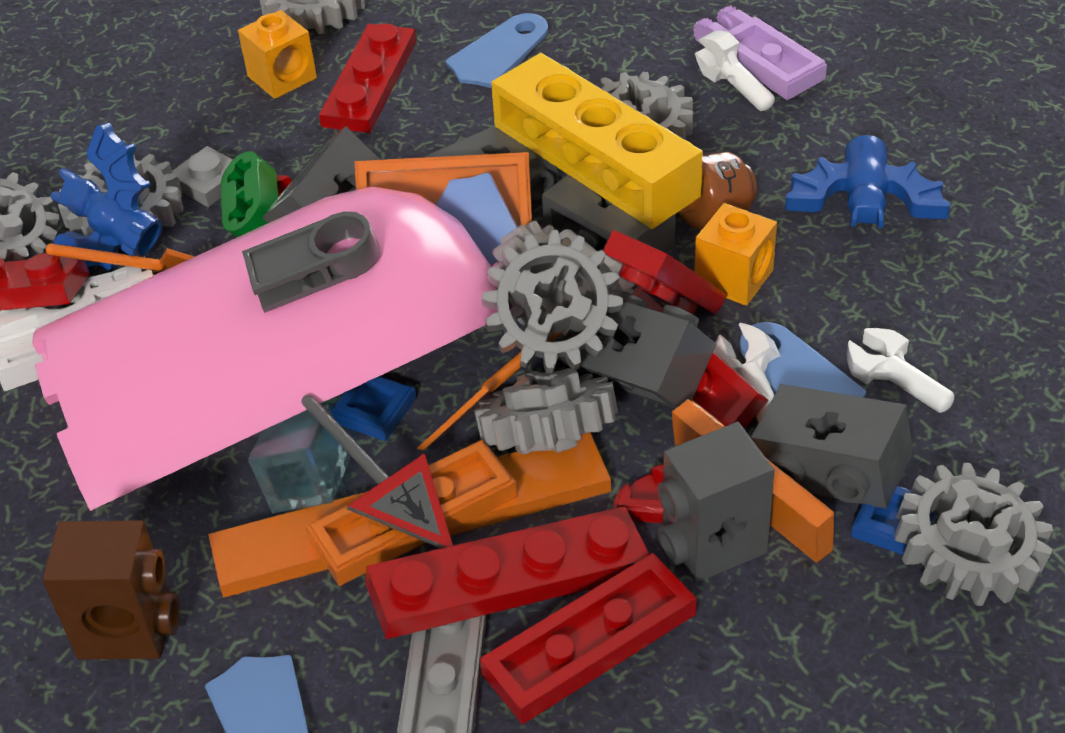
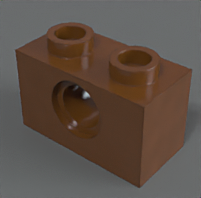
(110, 589)

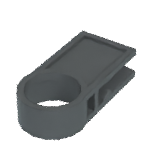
(299, 260)

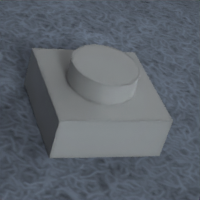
(202, 175)

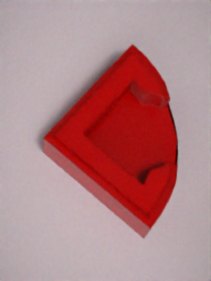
(642, 497)

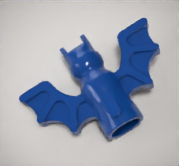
(866, 180)
(113, 213)

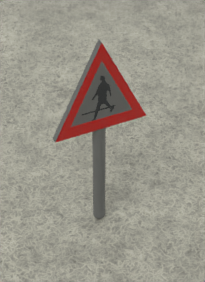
(401, 501)

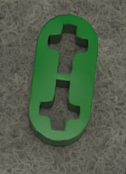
(247, 193)

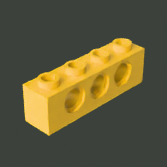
(598, 140)

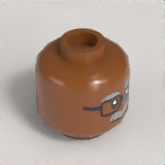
(723, 181)

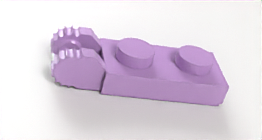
(767, 53)

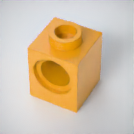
(277, 53)
(736, 252)

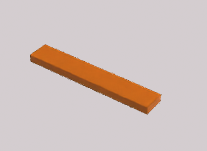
(280, 547)

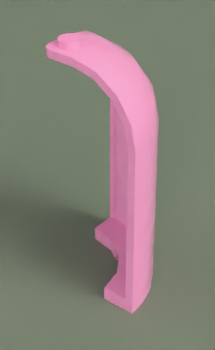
(200, 365)

